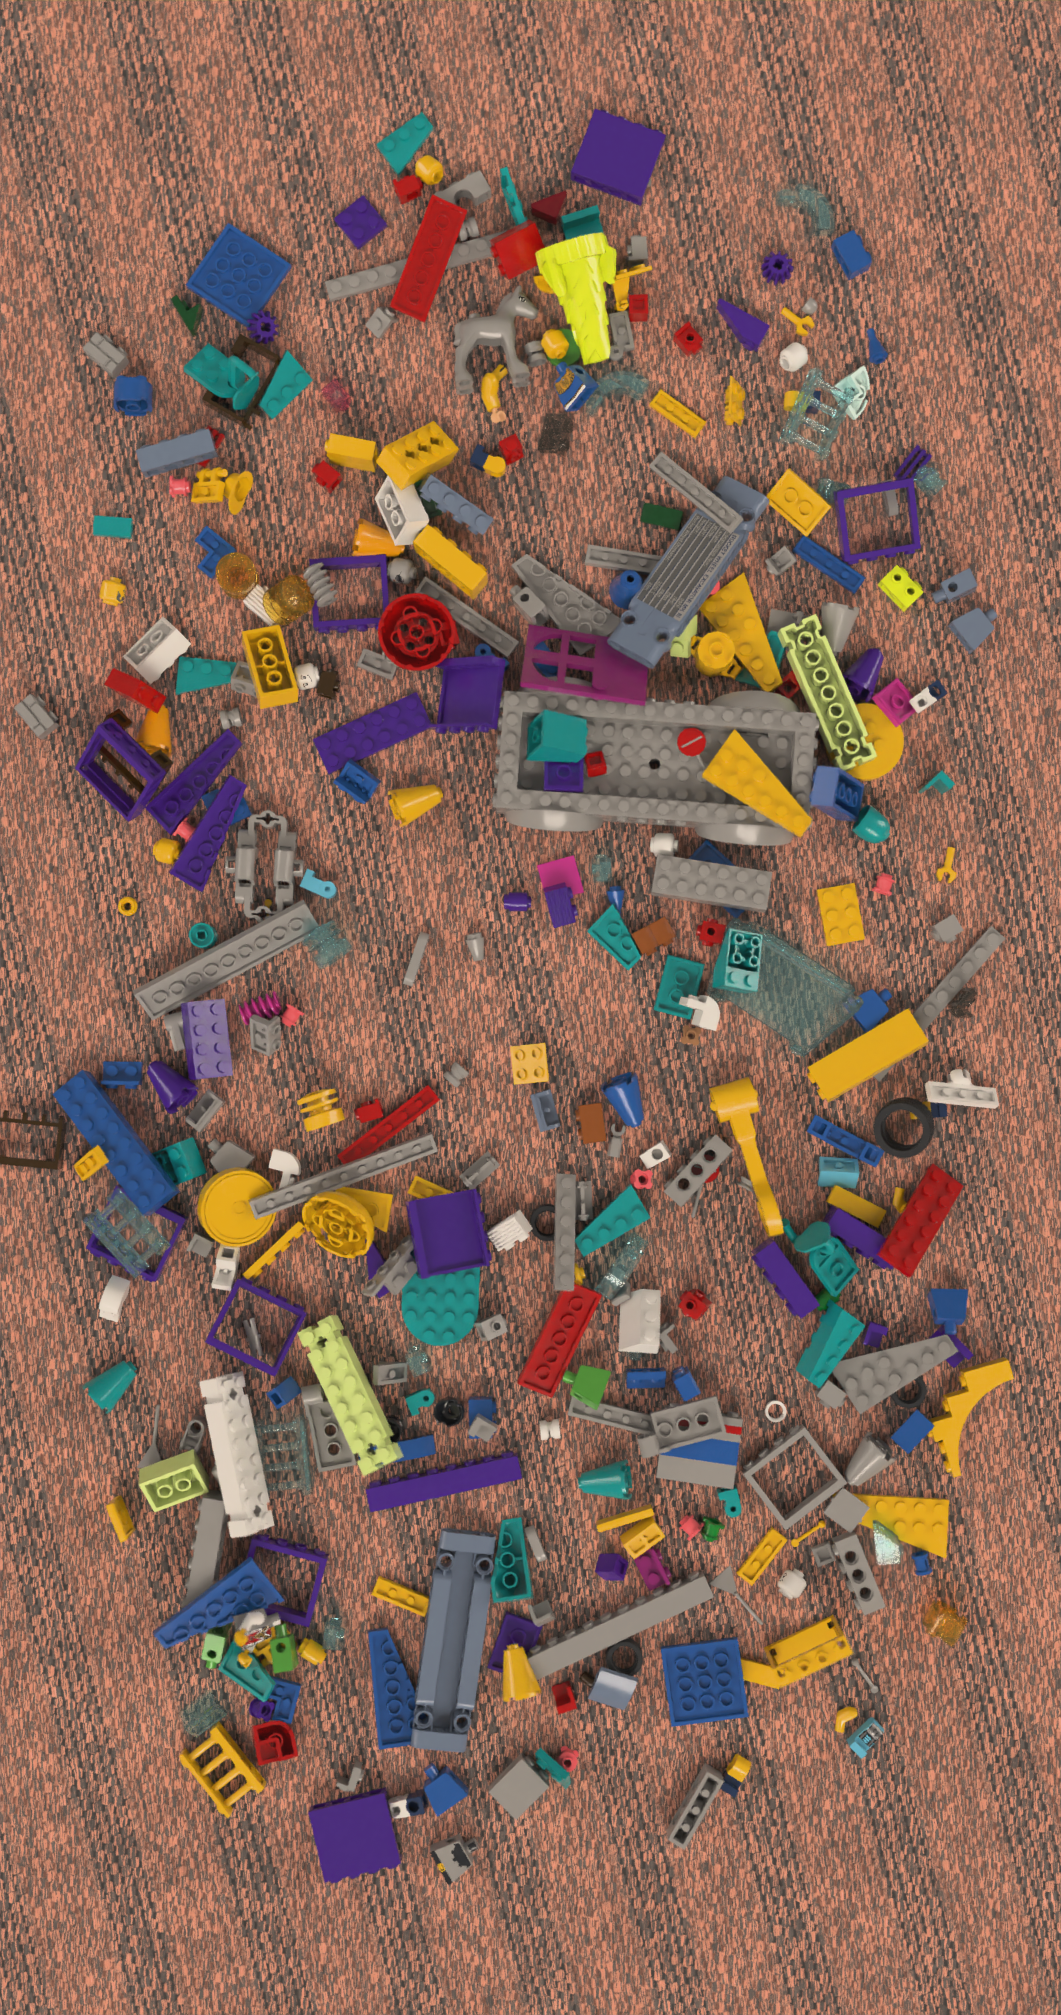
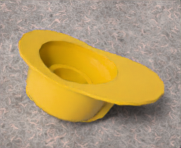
(236, 490)

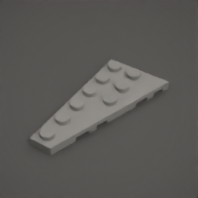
(565, 603)
(882, 1373)

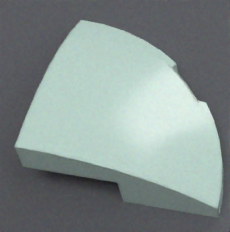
(860, 381)

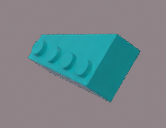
(614, 1220)
(829, 1344)

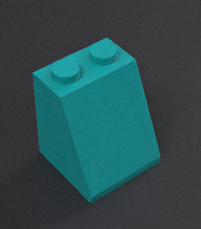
(556, 737)

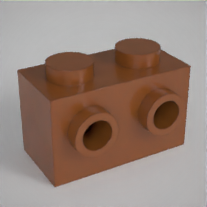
(591, 1123)

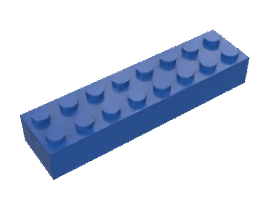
(127, 1154)

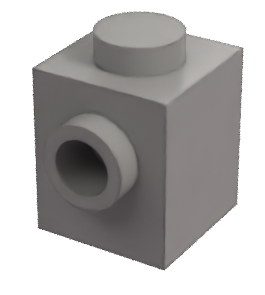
(946, 929)
(491, 1327)
(830, 1395)

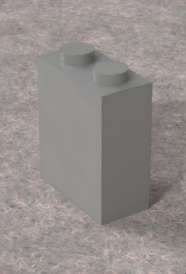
(519, 1785)

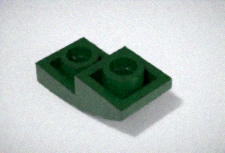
(661, 516)

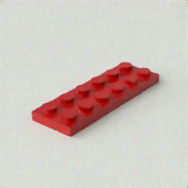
(428, 258)
(920, 1220)
(559, 1339)

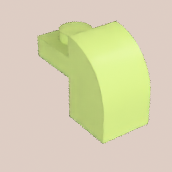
(682, 645)

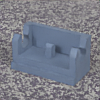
(545, 1110)

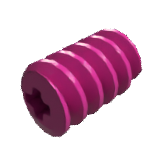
(261, 1007)

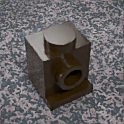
(328, 684)

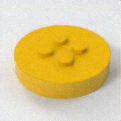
(886, 740)
(226, 1208)

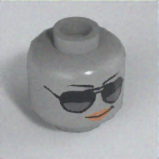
(401, 570)

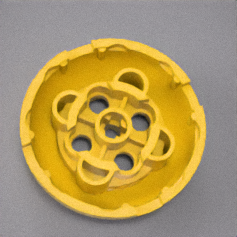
(343, 1220)

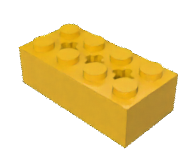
(417, 454)
(451, 561)
(269, 666)

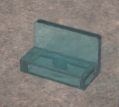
(202, 1714)

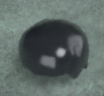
(452, 1417)

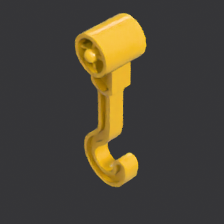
(734, 1104)

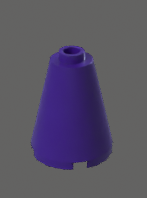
(863, 674)
(171, 1086)

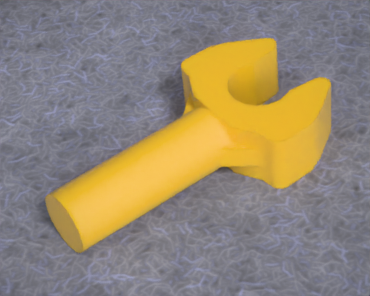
(798, 321)
(947, 866)

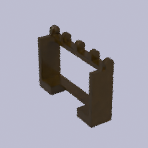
(238, 350)
(158, 756)
(36, 1163)

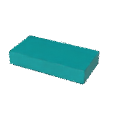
(112, 527)

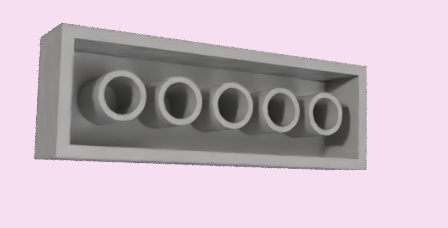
(711, 883)
(207, 1545)

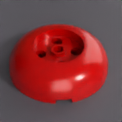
(408, 611)

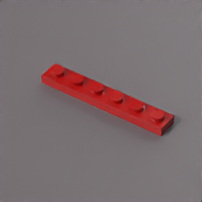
(390, 1125)

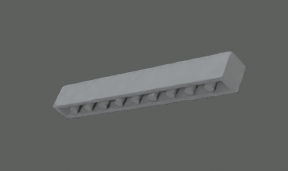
(619, 1625)

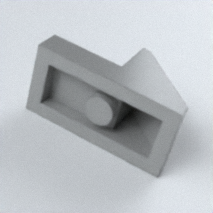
(389, 1373)

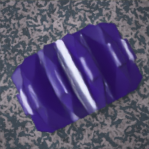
(779, 261)
(257, 333)

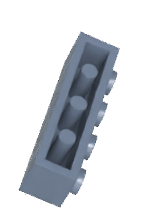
(176, 453)
(456, 504)

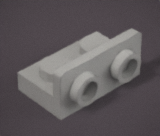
(241, 679)
(265, 1034)

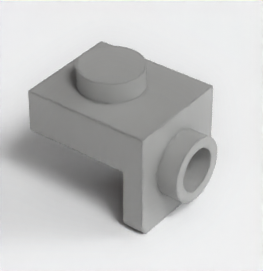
(381, 321)
(780, 561)
(667, 1343)
(349, 1784)

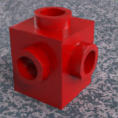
(717, 929)
(694, 1303)

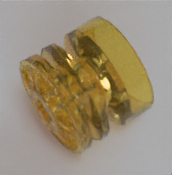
(232, 566)
(288, 600)

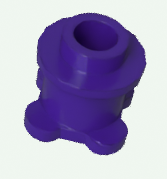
(261, 1709)

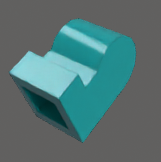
(420, 1398)
(732, 1502)

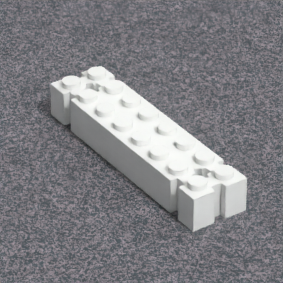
(236, 1454)

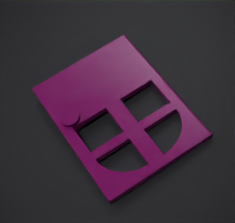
(614, 673)

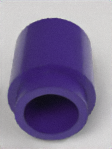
(517, 901)

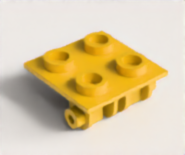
(734, 396)
(529, 1063)

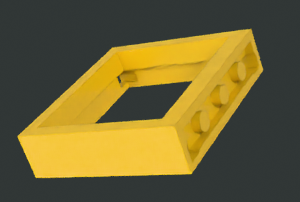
(811, 1660)

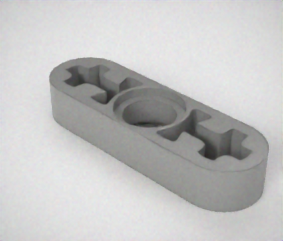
(414, 964)

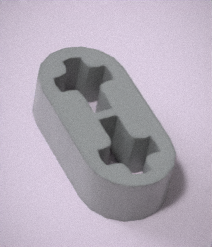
(890, 501)
(535, 1543)

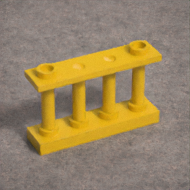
(230, 1751)

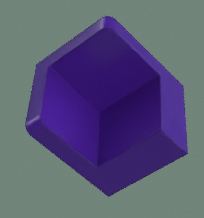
(873, 1334)
(611, 1567)

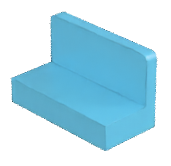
(838, 1171)

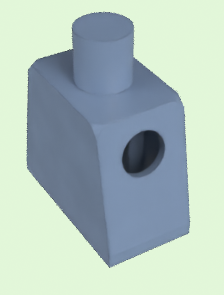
(963, 583)
(973, 627)

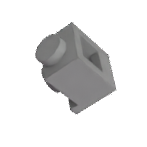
(637, 251)

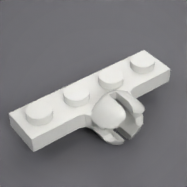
(961, 1091)

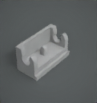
(205, 1110)

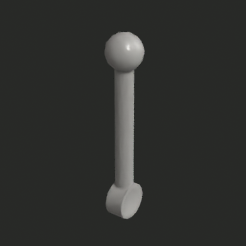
(874, 1689)

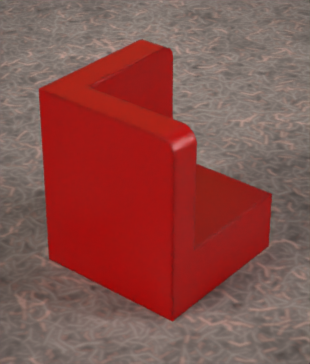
(638, 307)
(564, 1697)

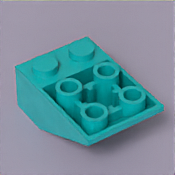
(738, 962)
(181, 1161)

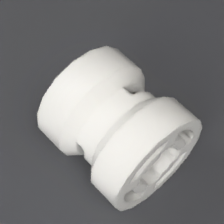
(549, 1429)

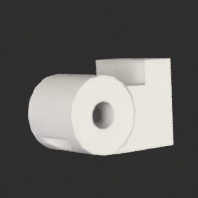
(655, 1154)

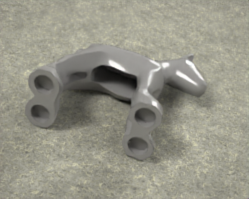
(493, 331)

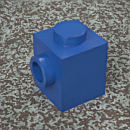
(284, 1392)

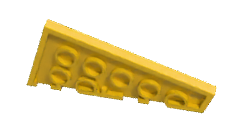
(735, 613)
(748, 779)
(913, 1519)

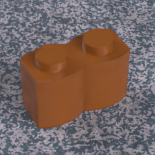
(654, 935)

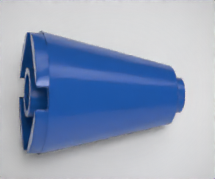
(624, 588)
(625, 1098)

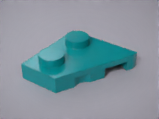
(557, 1772)

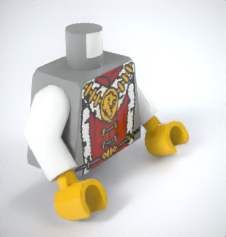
(252, 1629)

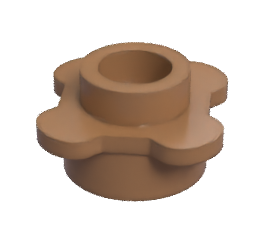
(694, 1031)

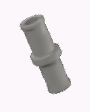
(253, 1337)

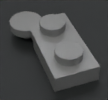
(621, 335)

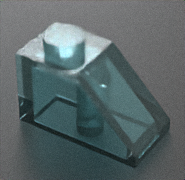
(887, 1545)

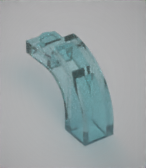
(811, 201)
(617, 383)
(622, 1266)

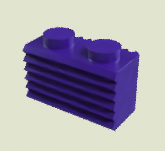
(560, 905)

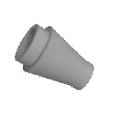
(476, 945)

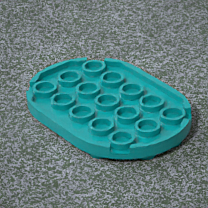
(442, 1306)

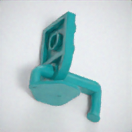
(224, 376)
(826, 1256)

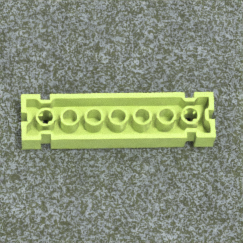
(826, 693)
(350, 1395)

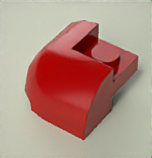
(273, 1742)

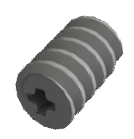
(319, 586)

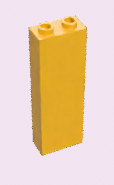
(867, 1056)

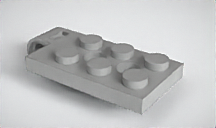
(319, 1416)
(670, 1436)

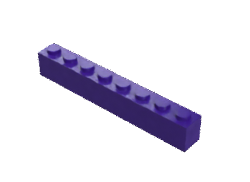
(444, 1481)

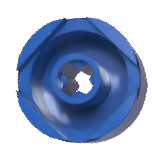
(133, 395)

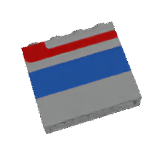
(707, 1461)

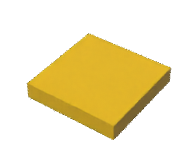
(120, 1518)

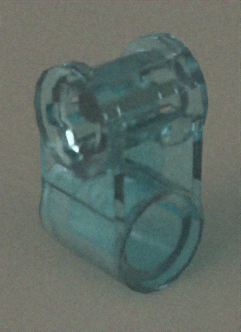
(831, 486)

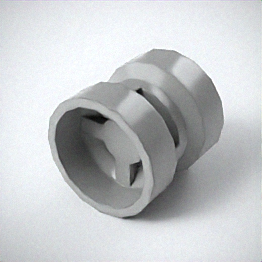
(472, 229)
(535, 354)
(231, 718)
(457, 1073)

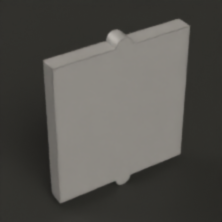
(846, 1509)

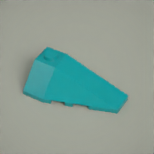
(511, 1570)

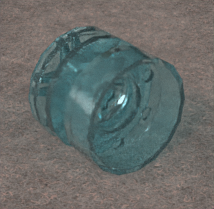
(327, 945)

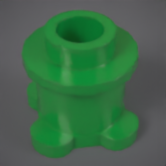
(711, 1529)

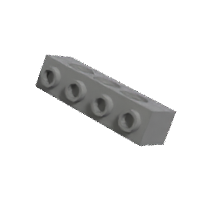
(714, 1144)
(872, 1599)
(694, 1806)

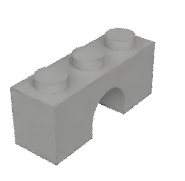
(473, 187)

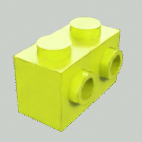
(900, 588)

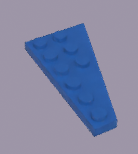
(391, 1691)

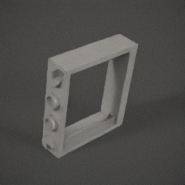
(813, 1500)

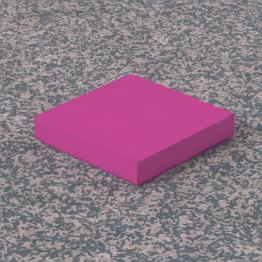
(894, 702)
(559, 872)

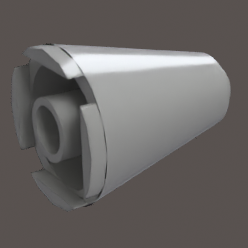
(837, 624)
(868, 1460)

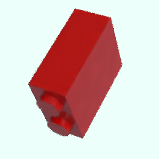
(516, 249)
(135, 690)

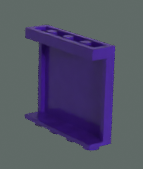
(617, 156)
(470, 694)
(448, 1233)
(354, 1835)

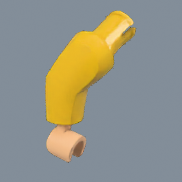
(489, 391)

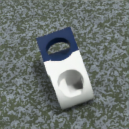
(928, 697)
(408, 1805)

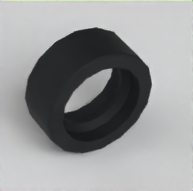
(542, 1208)
(915, 1401)
(631, 1671)

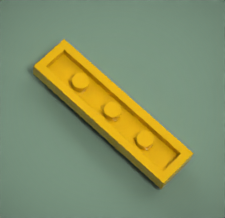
(269, 1256)

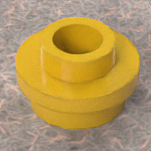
(121, 906)

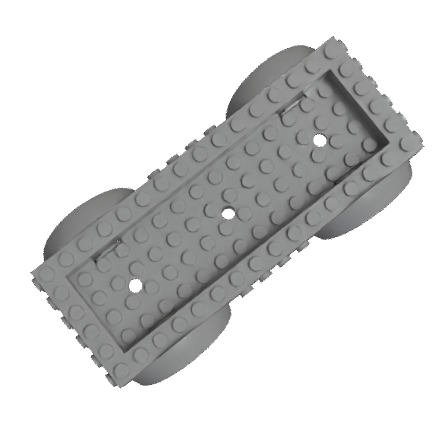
(645, 734)

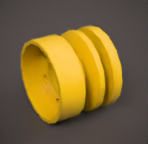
(320, 1109)

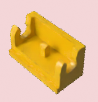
(642, 1536)

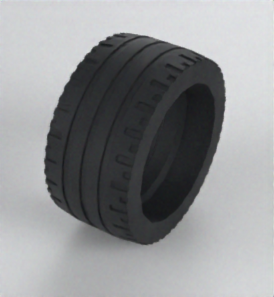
(891, 1146)

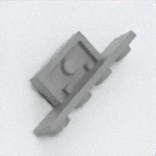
(395, 1271)

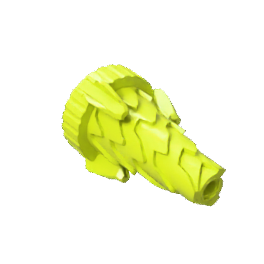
(577, 275)

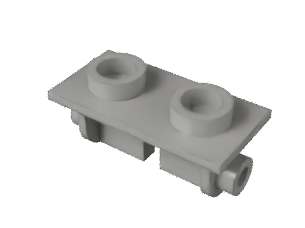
(479, 1170)
(583, 1202)

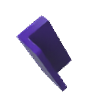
(963, 1351)

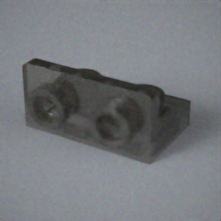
(556, 434)
(963, 998)

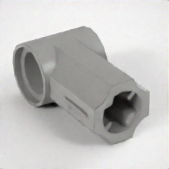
(174, 1026)

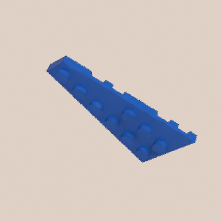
(236, 1593)

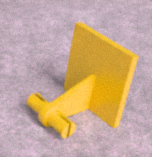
(621, 284)

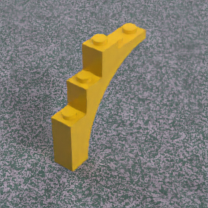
(958, 1404)

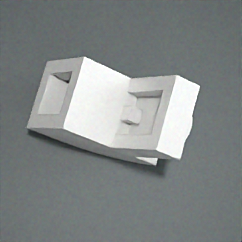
(706, 1011)
(285, 1162)
(226, 1267)
(113, 1298)

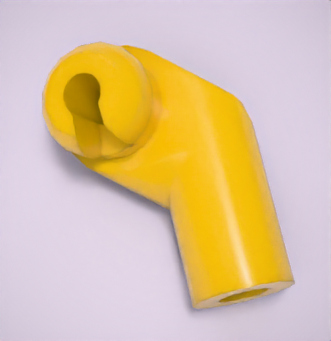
(898, 1201)
(843, 1716)

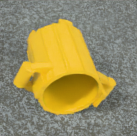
(715, 655)

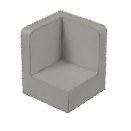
(201, 1244)
(482, 1428)
(541, 1613)

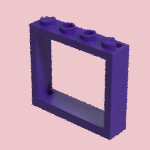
(872, 555)
(352, 562)
(134, 755)
(148, 1274)
(279, 1301)
(297, 1550)

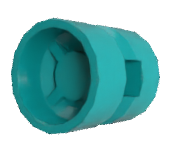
(203, 936)

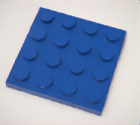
(238, 275)
(704, 1681)

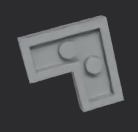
(377, 664)

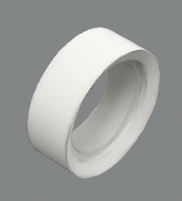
(782, 1415)

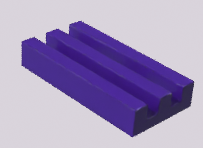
(922, 453)

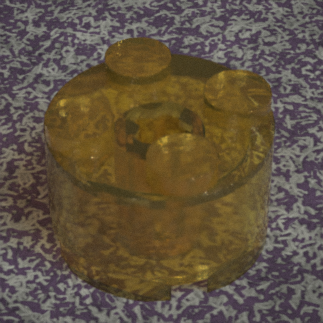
(944, 1622)

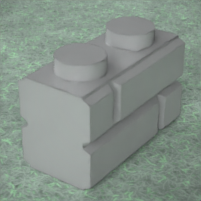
(106, 355)
(36, 716)

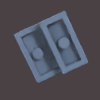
(612, 1688)

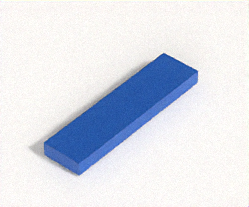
(828, 564)

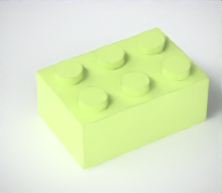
(173, 1480)

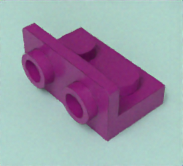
(652, 1569)

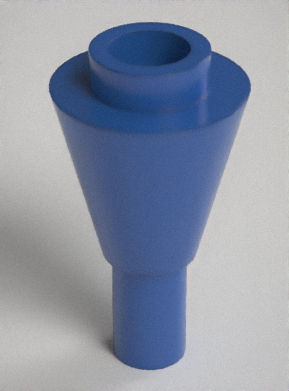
(876, 351)
(616, 896)

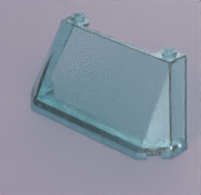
(793, 993)

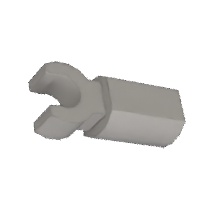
(615, 1142)

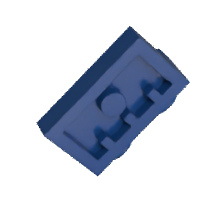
(122, 1073)
(645, 1378)

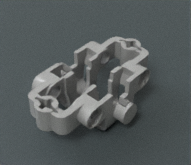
(283, 865)

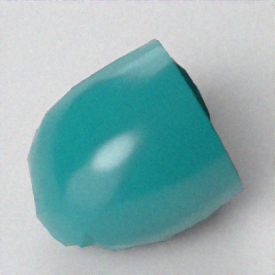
(871, 825)

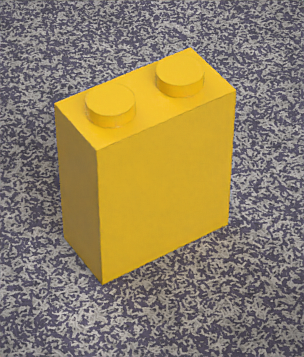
(352, 452)

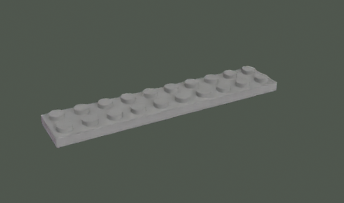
(226, 960)

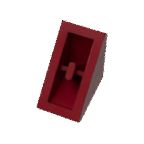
(549, 208)

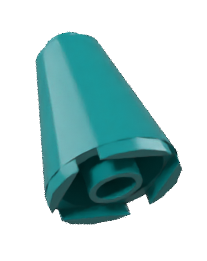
(110, 1385)
(608, 1481)

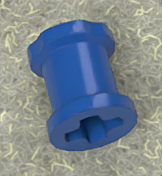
(921, 1563)

